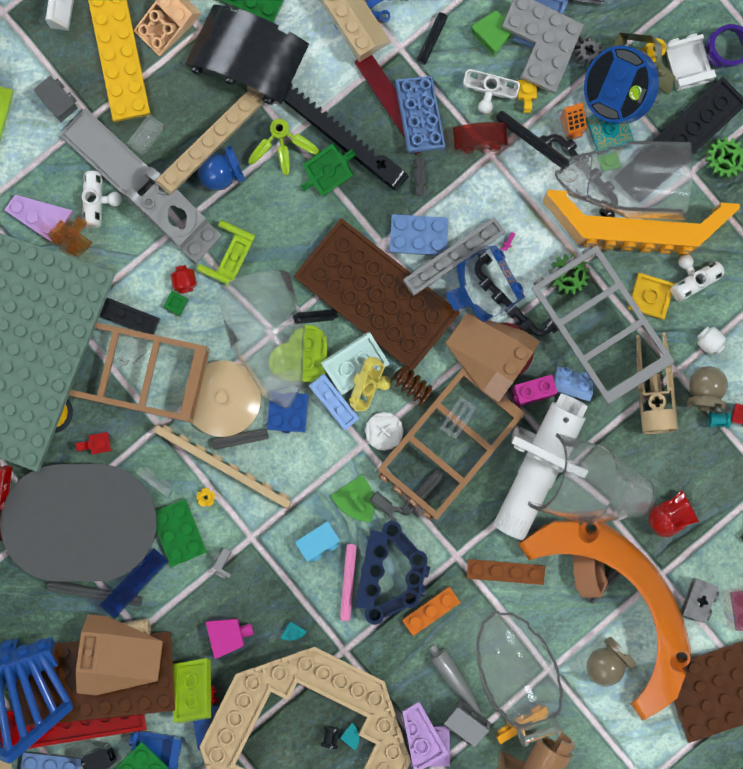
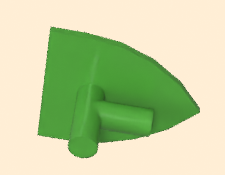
(355, 498)

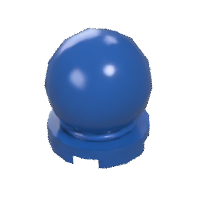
(220, 170)

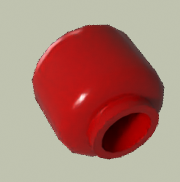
(183, 279)

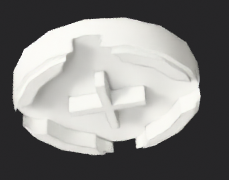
(384, 431)

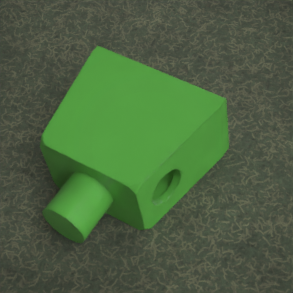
(490, 34)

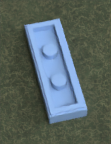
(333, 401)

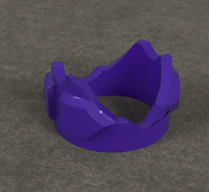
(713, 57)

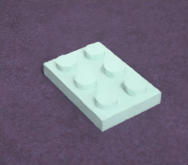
(349, 361)

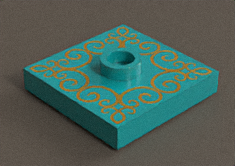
(608, 134)

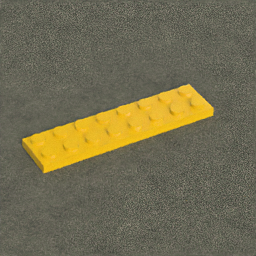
(119, 59)

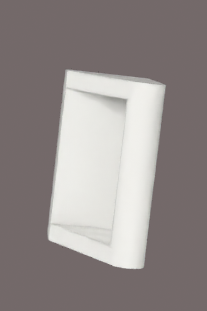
(59, 14)

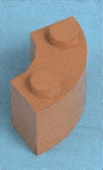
(589, 577)

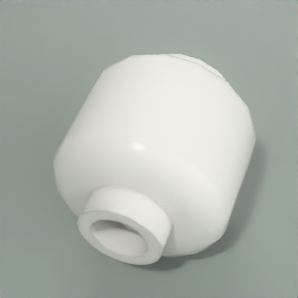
(711, 340)

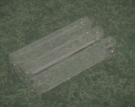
(449, 431)

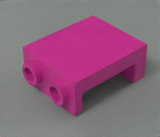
(533, 391)

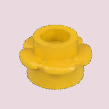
(205, 502)

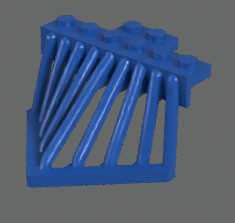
(19, 662)

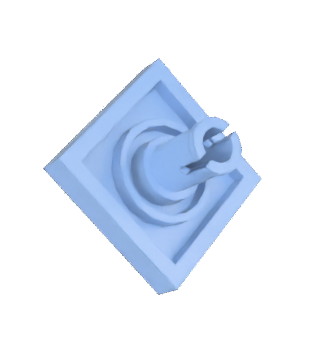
(573, 383)

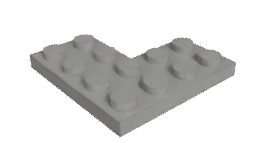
(552, 37)

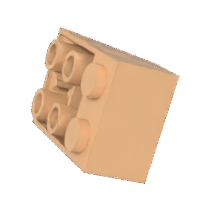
(166, 23)

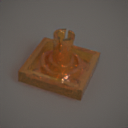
(70, 236)

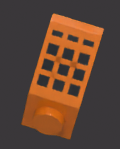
(574, 121)

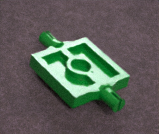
(328, 170)

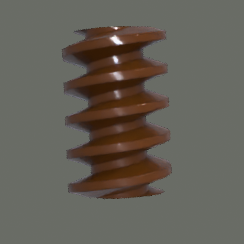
(412, 384)

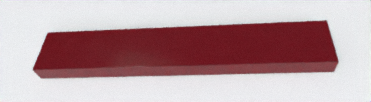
(382, 89)

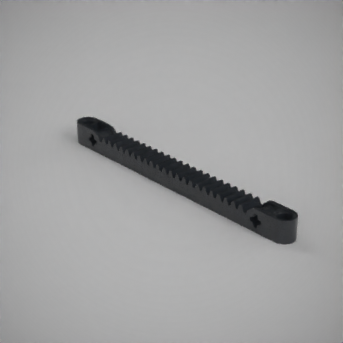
(391, 174)

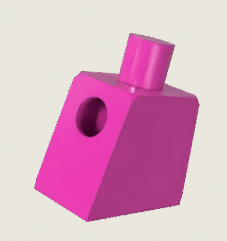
(227, 635)

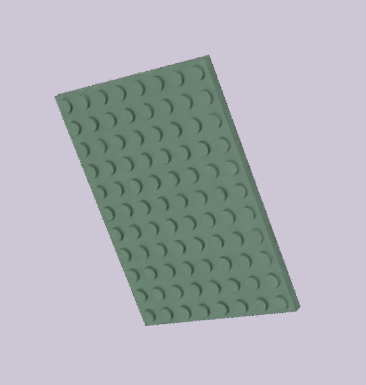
(44, 331)

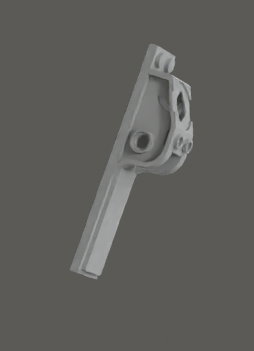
(131, 177)

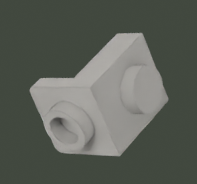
(221, 559)

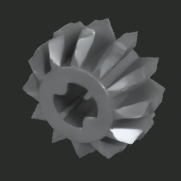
(581, 49)

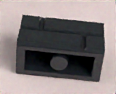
(99, 758)

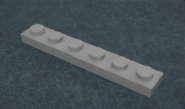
(453, 256)

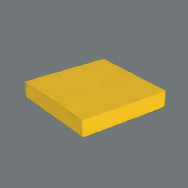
(651, 295)

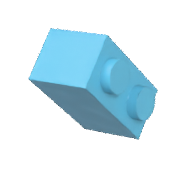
(318, 541)

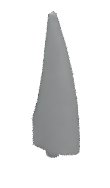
(452, 676)

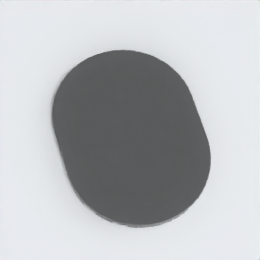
(78, 522)

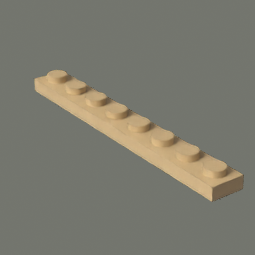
(209, 142)
(230, 469)

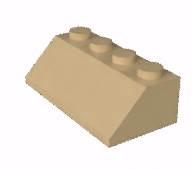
(357, 26)

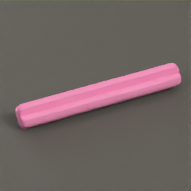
(348, 581)

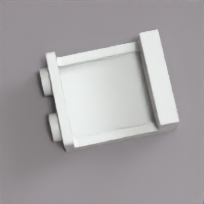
(689, 62)

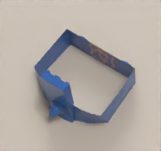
(459, 297)

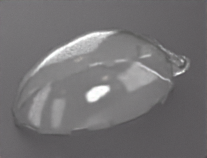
(519, 675)

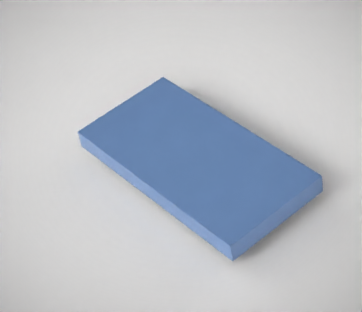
(420, 114)

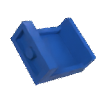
(163, 745)

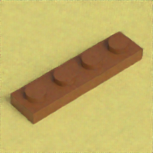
(505, 572)

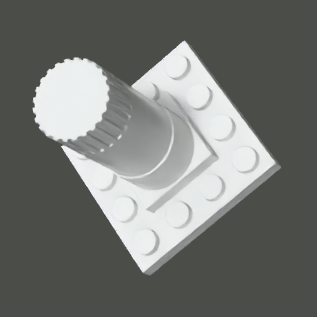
(541, 464)

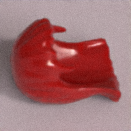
(672, 516)

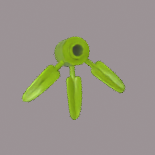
(283, 152)

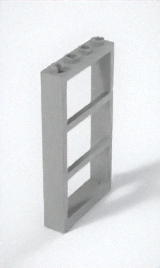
(636, 379)

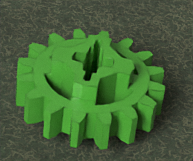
(724, 151)
(574, 280)

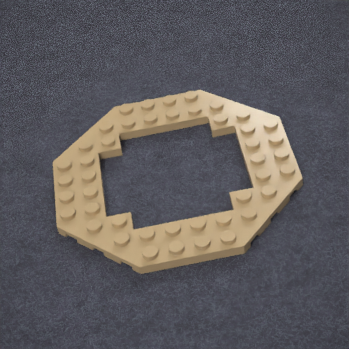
(321, 674)

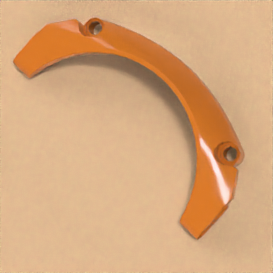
(622, 555)

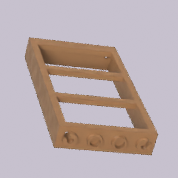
(193, 384)
(415, 500)

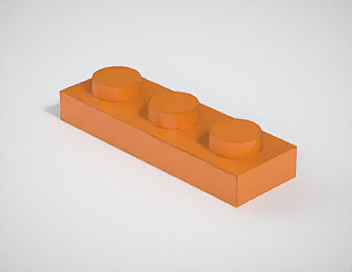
(431, 611)

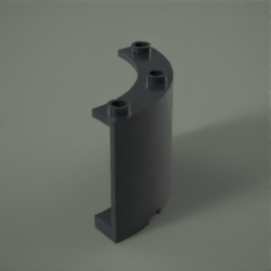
(247, 53)

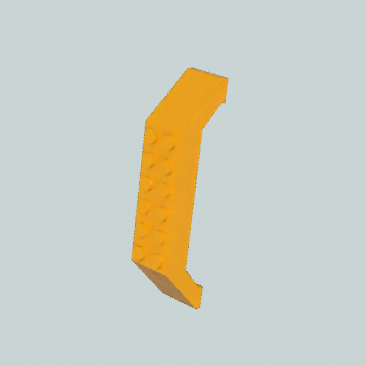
(634, 233)

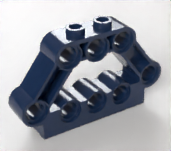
(397, 603)

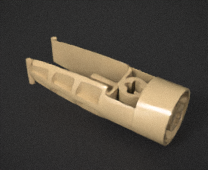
(658, 419)

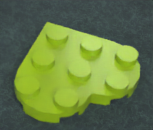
(314, 353)

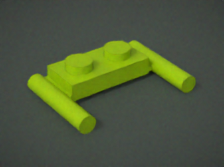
(234, 256)

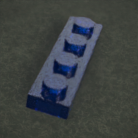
(134, 583)

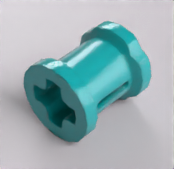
(719, 419)

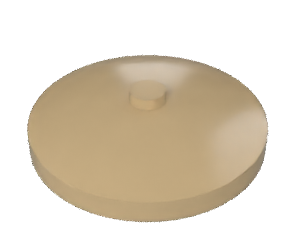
(226, 400)

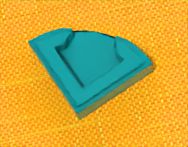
(293, 632)
(351, 736)

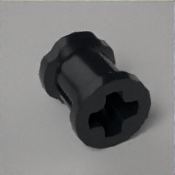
(330, 737)

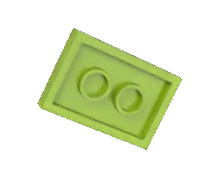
(192, 690)

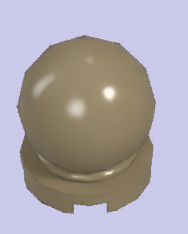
(708, 388)
(608, 664)

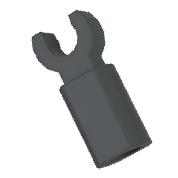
(384, 505)

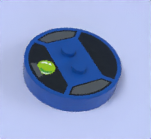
(621, 84)

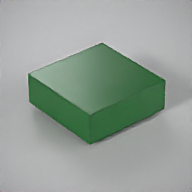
(175, 303)

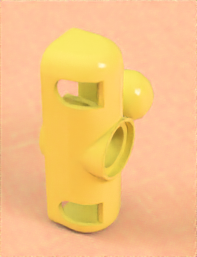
(367, 383)

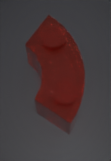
(480, 137)

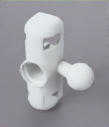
(485, 106)
(93, 188)
(706, 275)

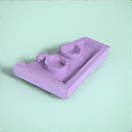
(37, 215)
(422, 738)

